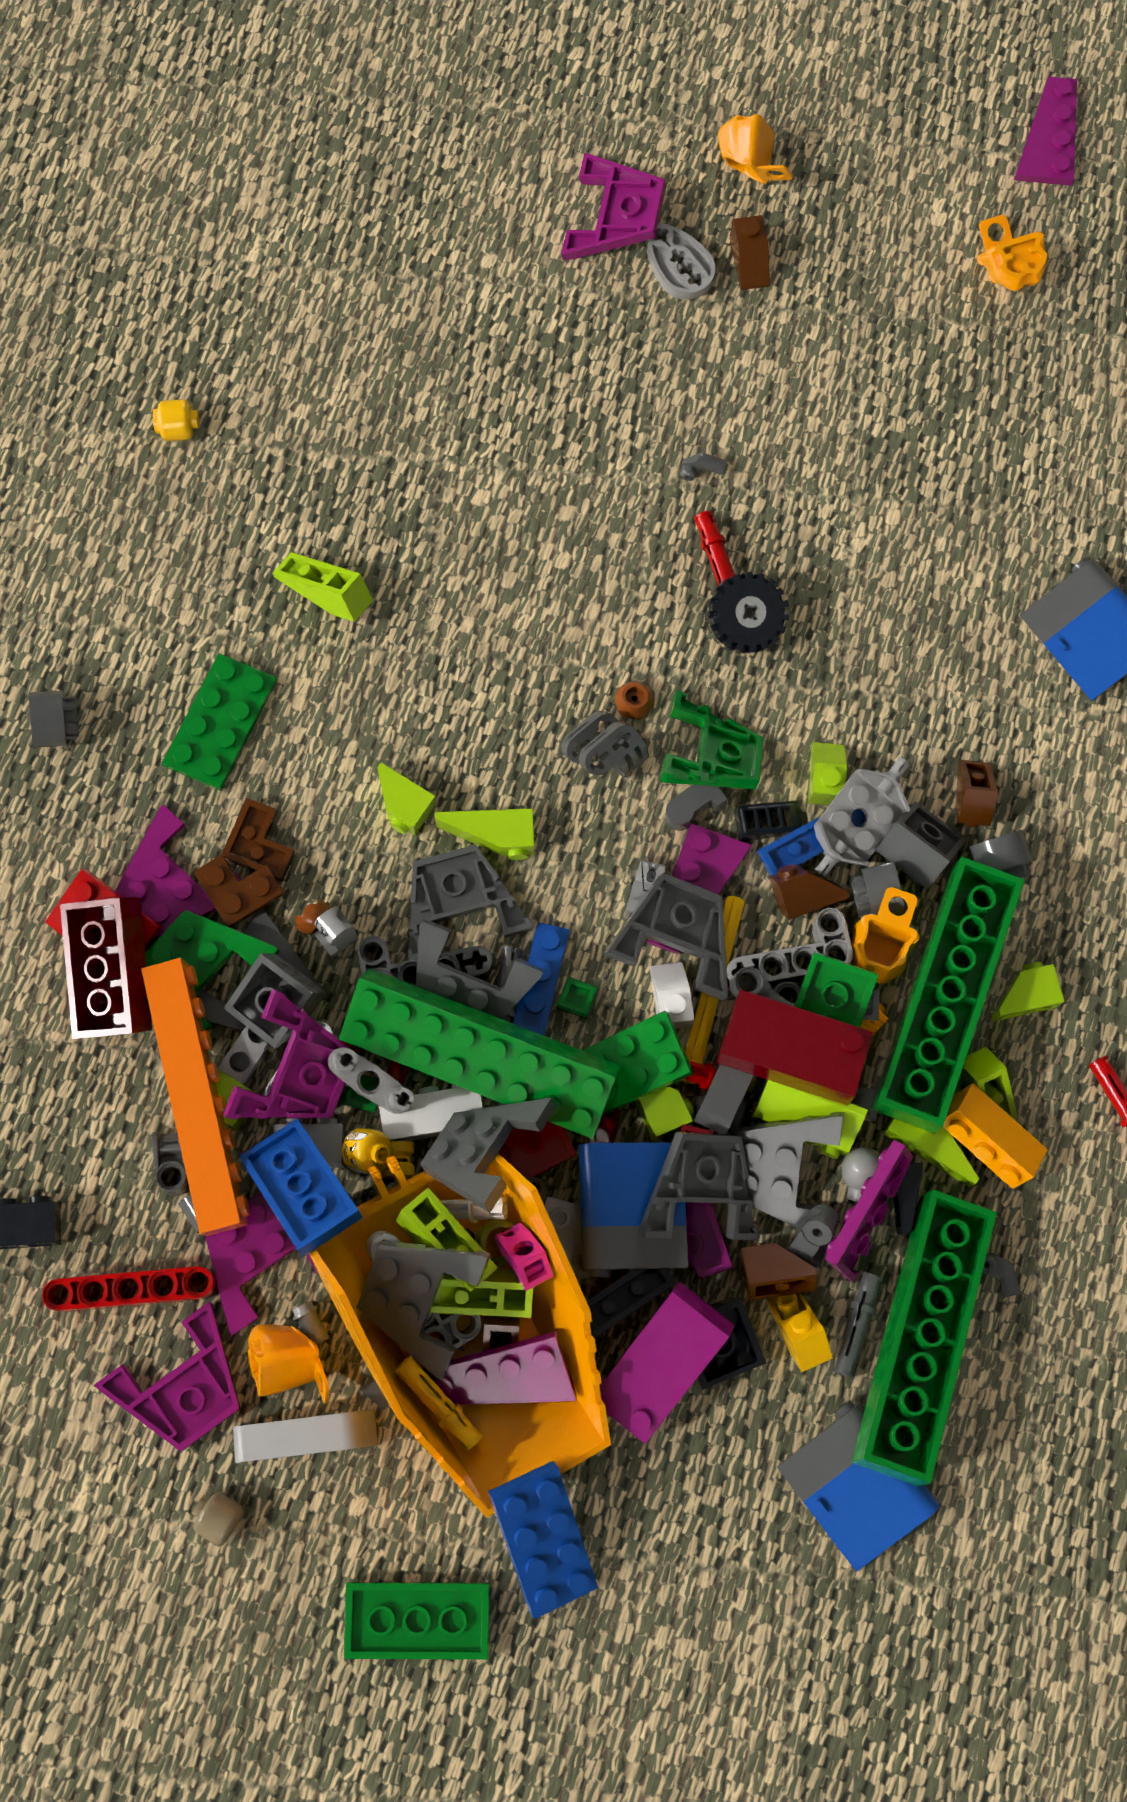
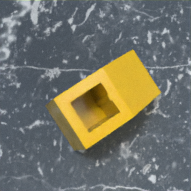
(800, 1330)

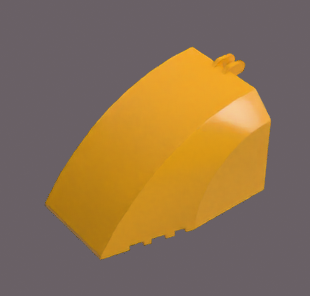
(514, 1434)

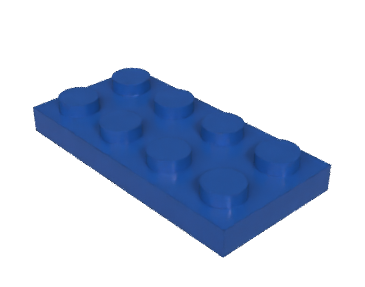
(300, 1187)
(543, 1539)

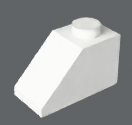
(672, 993)

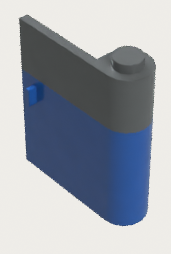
(1084, 627)
(613, 1201)
(854, 1504)

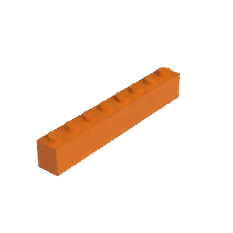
(195, 1098)

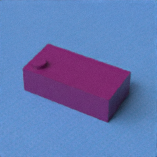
(663, 1362)

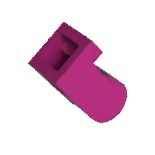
(524, 1256)

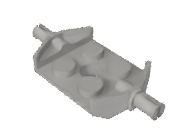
(882, 804)

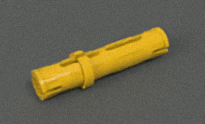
(448, 1414)

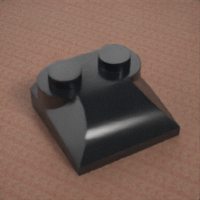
(739, 1352)

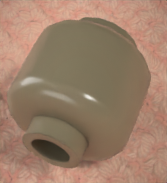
(218, 1518)

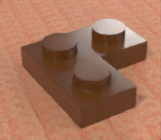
(249, 842)
(235, 898)

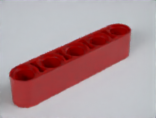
(114, 1284)

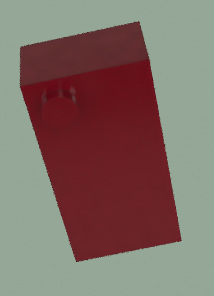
(104, 967)
(794, 1047)

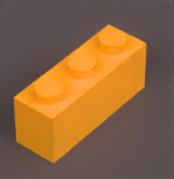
(994, 1136)

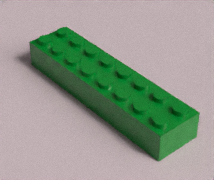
(947, 995)
(477, 1051)
(924, 1339)

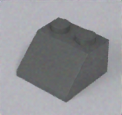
(920, 845)
(253, 993)

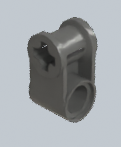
(168, 1159)

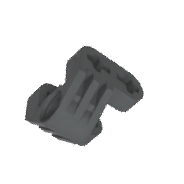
(617, 745)

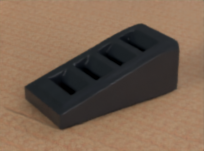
(746, 834)
(906, 1199)

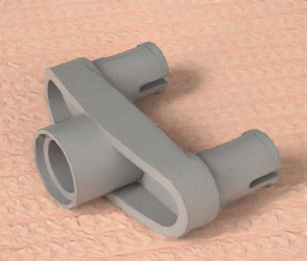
(387, 1092)

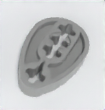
(694, 256)

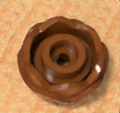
(629, 708)
(311, 912)

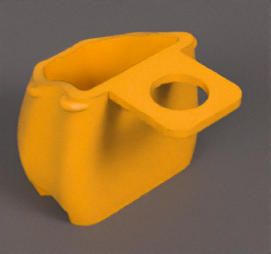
(748, 147)
(1011, 260)
(885, 940)
(284, 1360)

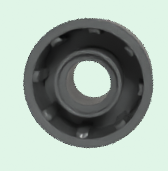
(52, 719)
(1005, 853)
(870, 888)

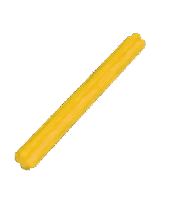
(707, 1005)

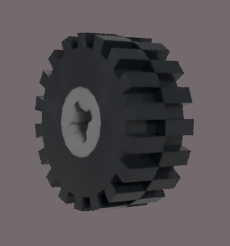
(733, 622)

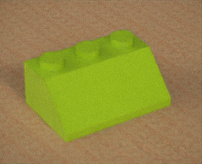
(789, 1104)

